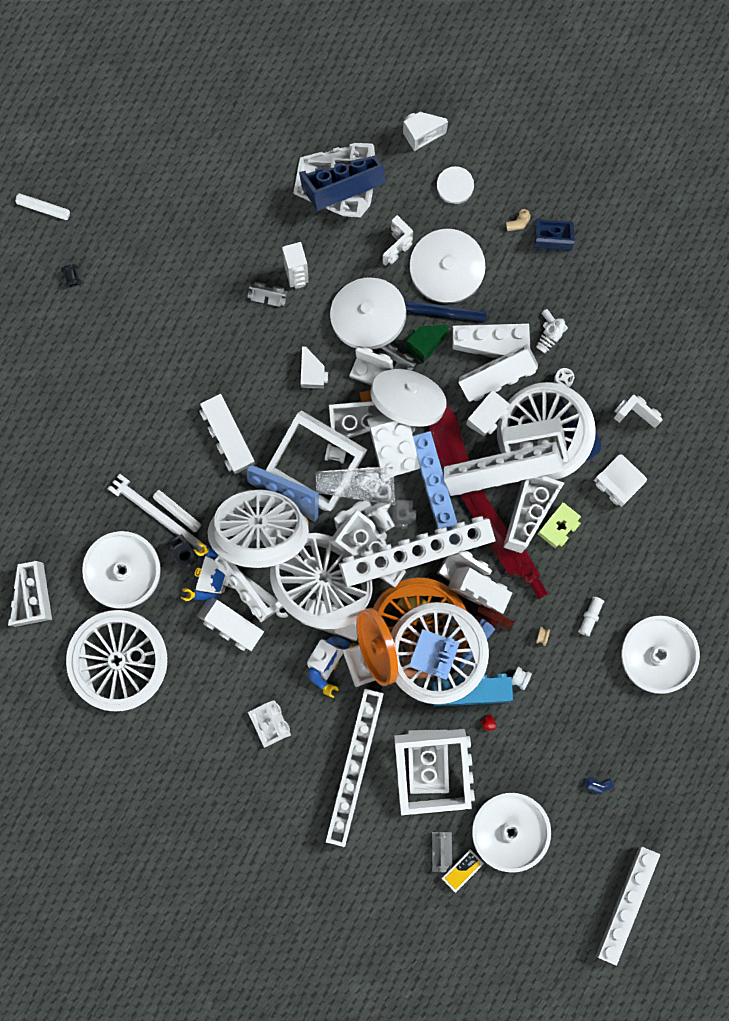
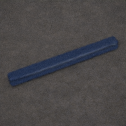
(445, 311)

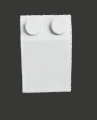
(428, 767)

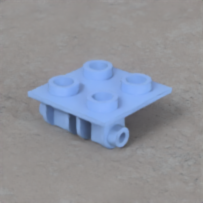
(434, 654)

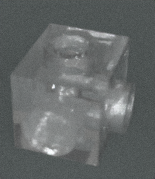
(403, 514)

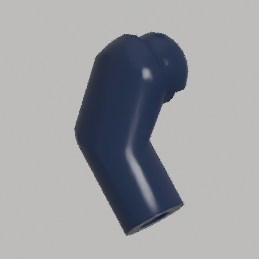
(597, 787)

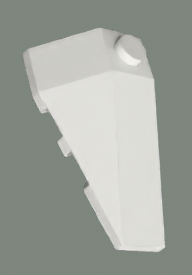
(360, 535)

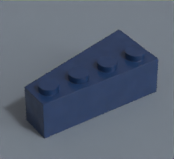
(342, 181)

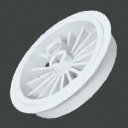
(584, 433)
(266, 526)
(473, 634)
(79, 671)

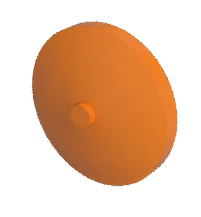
(377, 646)

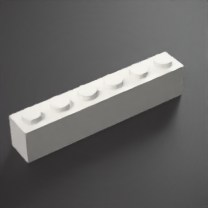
(503, 469)
(627, 905)

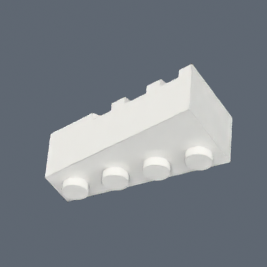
(530, 509)

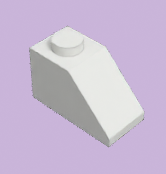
(312, 371)

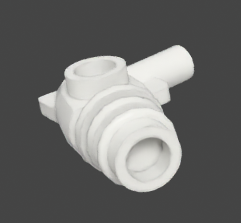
(553, 331)

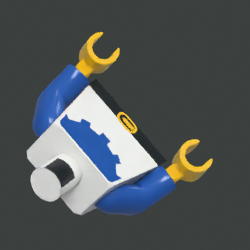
(208, 579)
(325, 660)

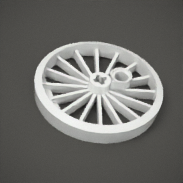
(320, 583)

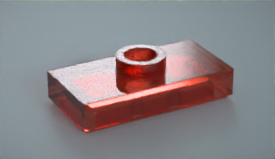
(494, 618)

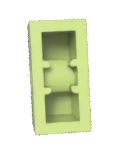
(562, 515)

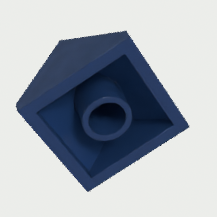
(554, 235)

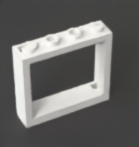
(327, 433)
(246, 591)
(431, 739)

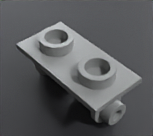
(260, 291)
(403, 361)
(441, 851)

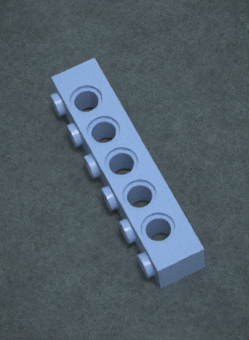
(434, 483)

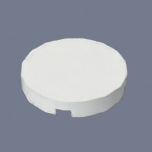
(455, 185)

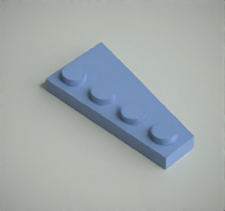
(305, 498)

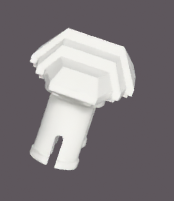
(380, 517)

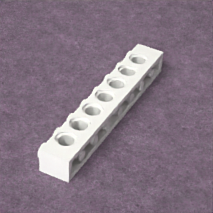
(483, 536)
(354, 768)

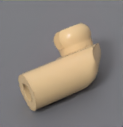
(521, 221)

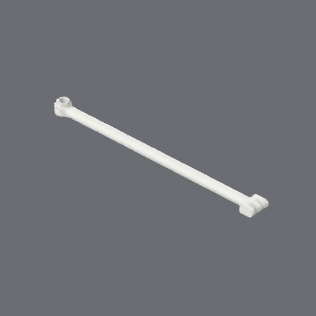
(178, 530)

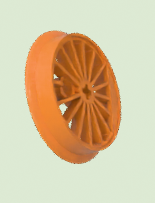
(419, 587)

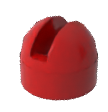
(488, 723)

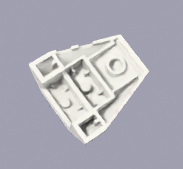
(352, 206)

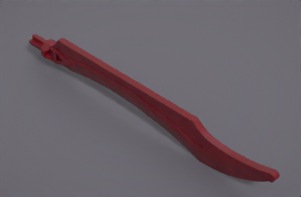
(452, 451)

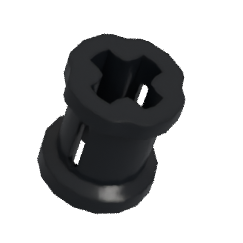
(71, 275)

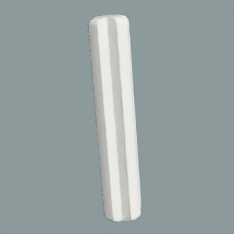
(42, 206)
(177, 511)

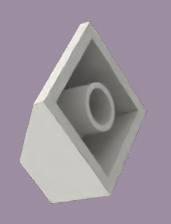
(423, 129)
(488, 413)

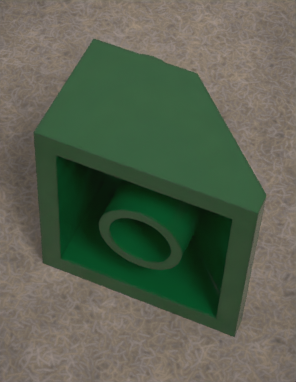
(426, 340)

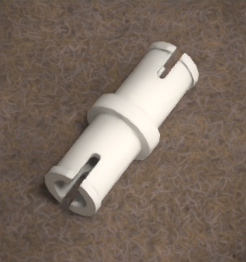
(591, 616)

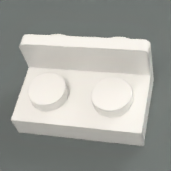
(269, 723)

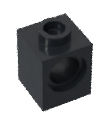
(178, 545)

